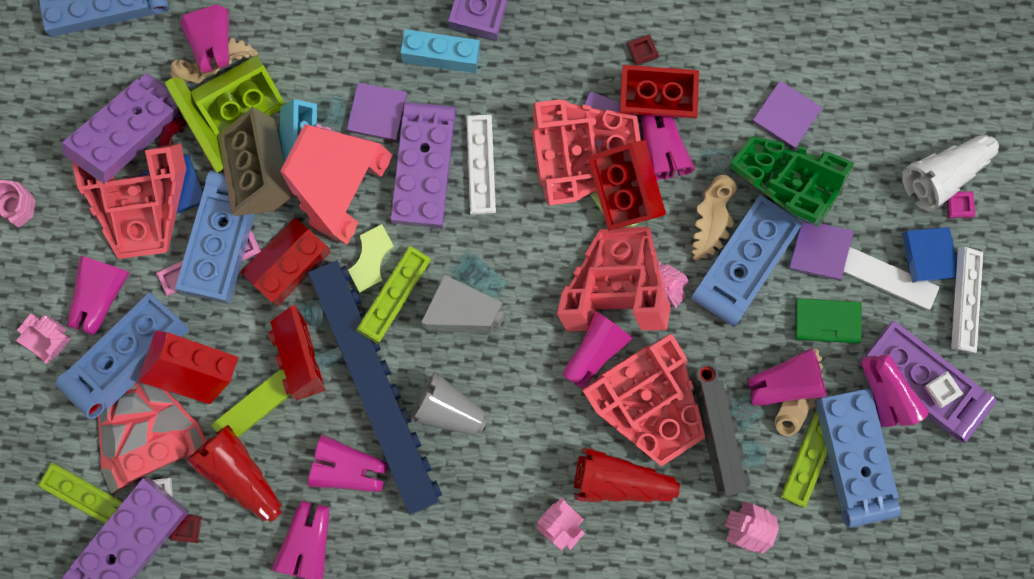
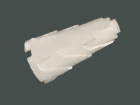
(942, 174)

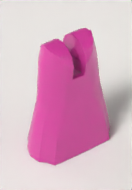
(208, 36)
(665, 147)
(94, 293)
(598, 346)
(791, 380)
(891, 393)
(344, 467)
(305, 544)

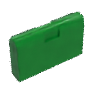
(828, 320)

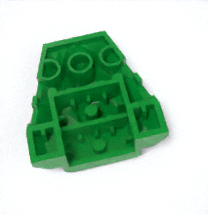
(793, 179)

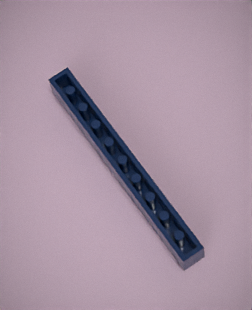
(375, 390)

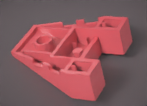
(326, 173)
(139, 209)
(617, 274)

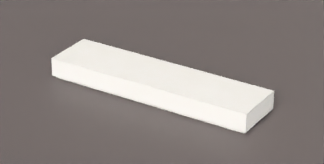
(481, 165)
(889, 279)
(967, 300)

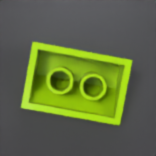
(235, 93)

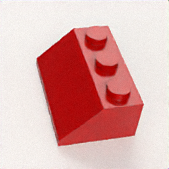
(659, 91)
(626, 185)
(286, 261)
(296, 354)
(186, 367)

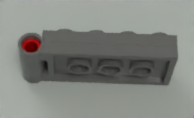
(720, 431)

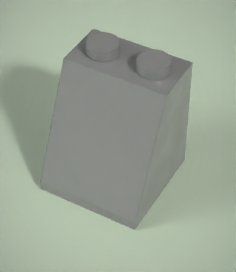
(462, 310)

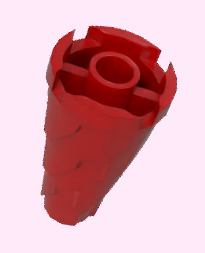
(230, 467)
(616, 479)

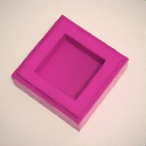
(961, 205)

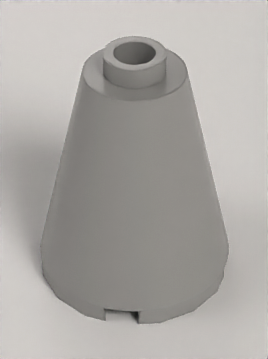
(447, 408)

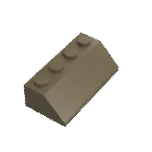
(253, 164)

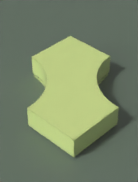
(375, 246)

